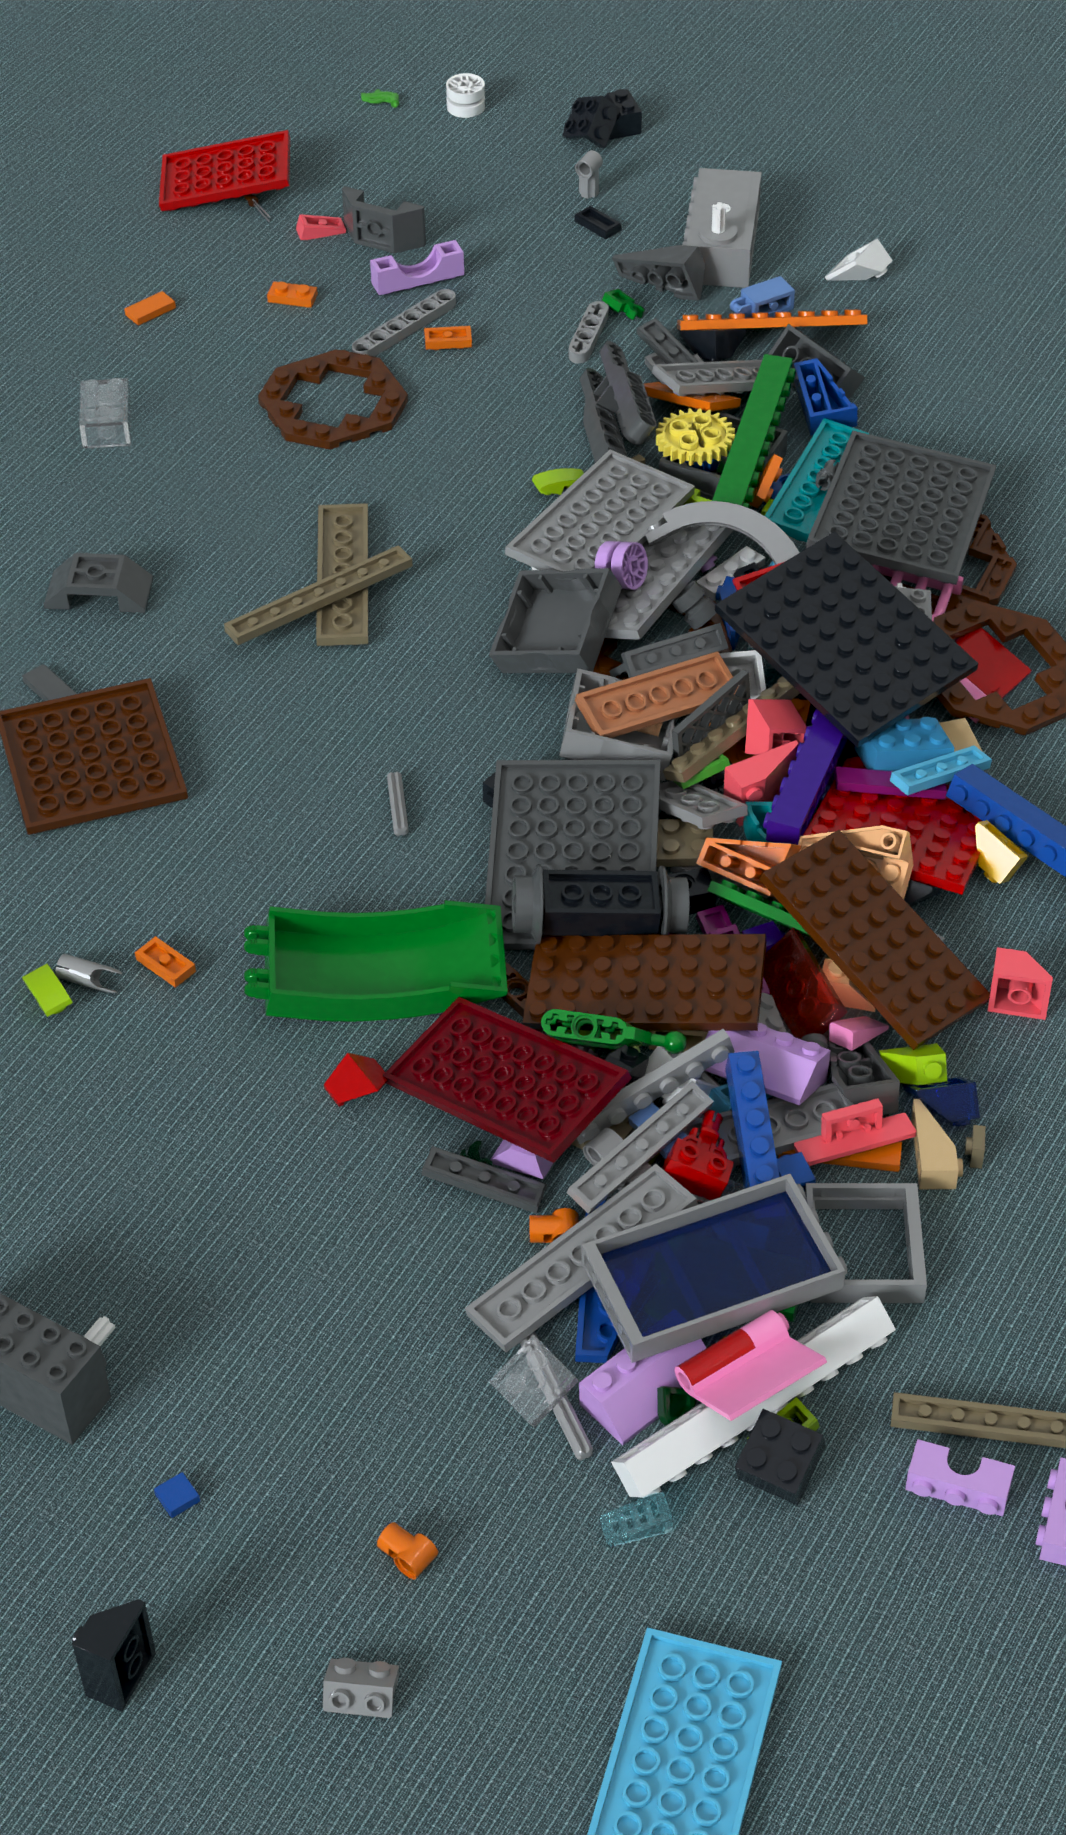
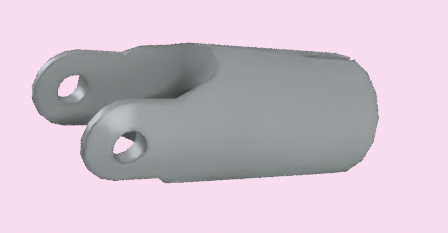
(82, 972)

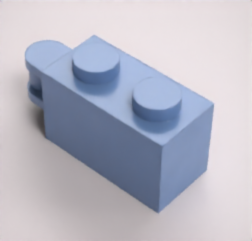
(767, 297)

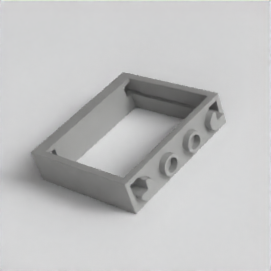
(877, 1196)

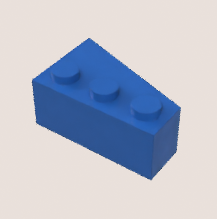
(821, 396)

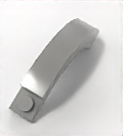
(730, 516)

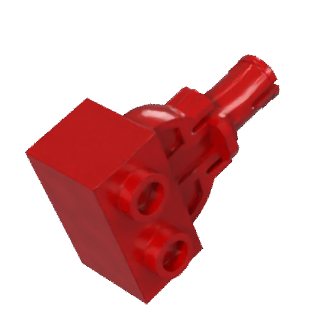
(698, 1161)

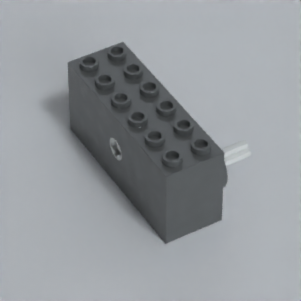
(51, 1371)

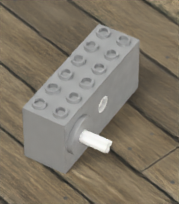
(724, 224)

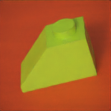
(917, 1066)

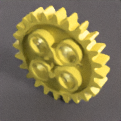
(706, 441)

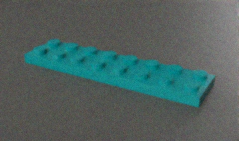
(799, 497)

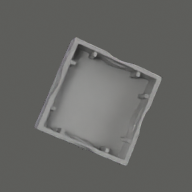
(583, 744)

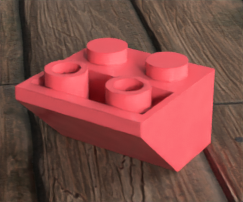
(772, 725)

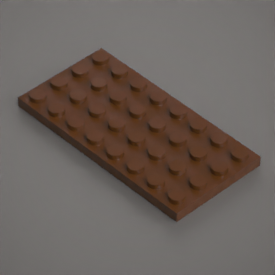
(875, 938)
(650, 980)

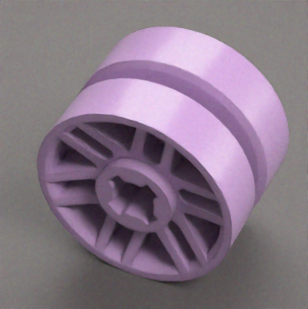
(626, 561)

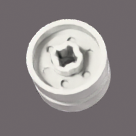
(465, 95)

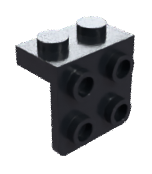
(592, 119)

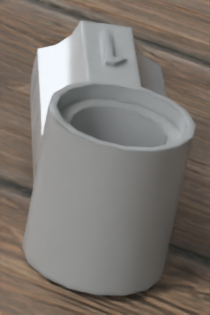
(588, 173)

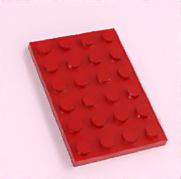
(225, 170)

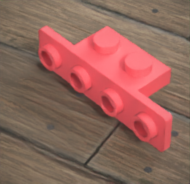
(854, 1131)

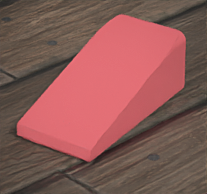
(315, 227)

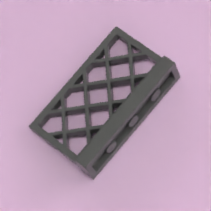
(671, 651)
(708, 709)

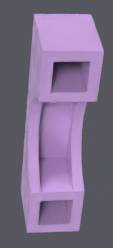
(443, 263)

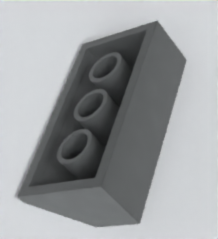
(801, 348)

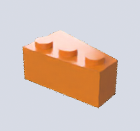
(744, 860)

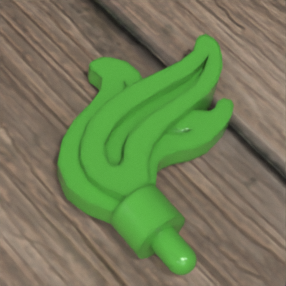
(381, 96)

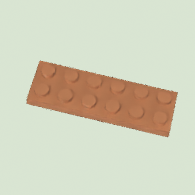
(653, 696)

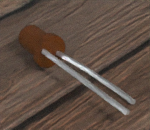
(253, 201)

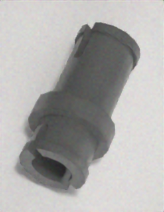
(826, 475)

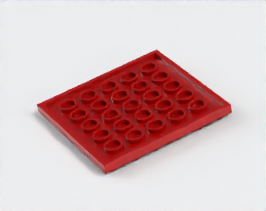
(938, 829)

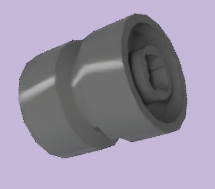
(694, 605)

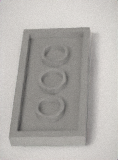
(699, 805)

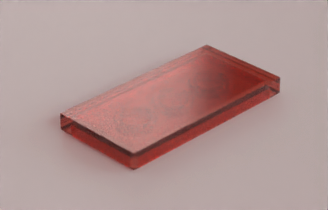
(800, 987)

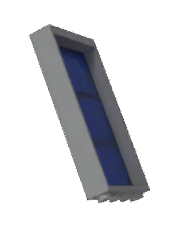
(712, 1267)

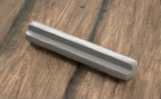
(397, 803)

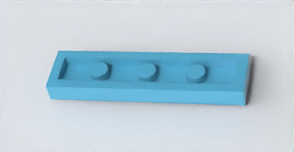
(938, 770)

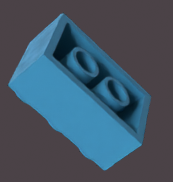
(905, 745)

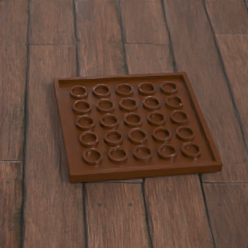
(90, 756)

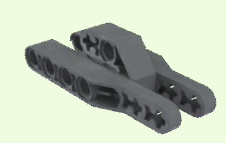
(617, 393)

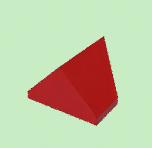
(354, 1078)

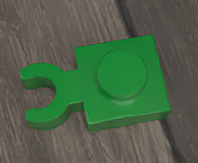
(619, 302)

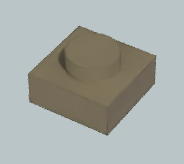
(976, 1146)

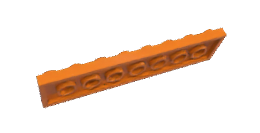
(781, 319)

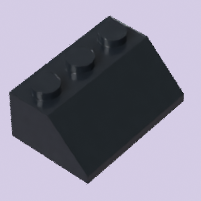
(114, 1652)

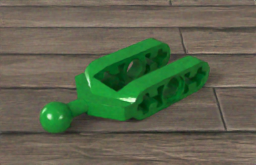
(673, 1042)

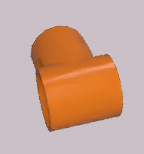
(549, 1227)
(409, 1552)

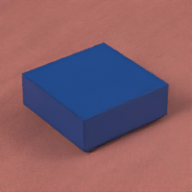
(177, 1495)

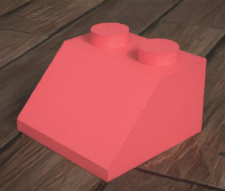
(1019, 985)

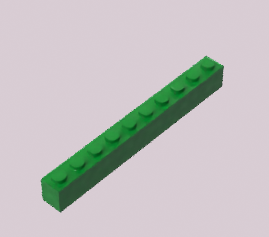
(755, 431)

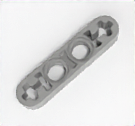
(590, 332)

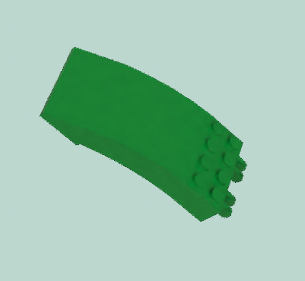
(376, 961)

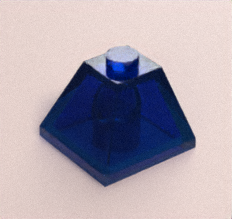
(951, 1100)

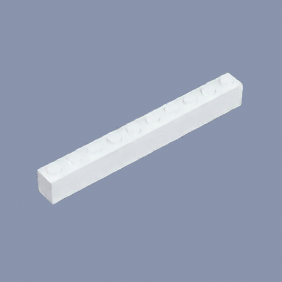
(703, 1430)

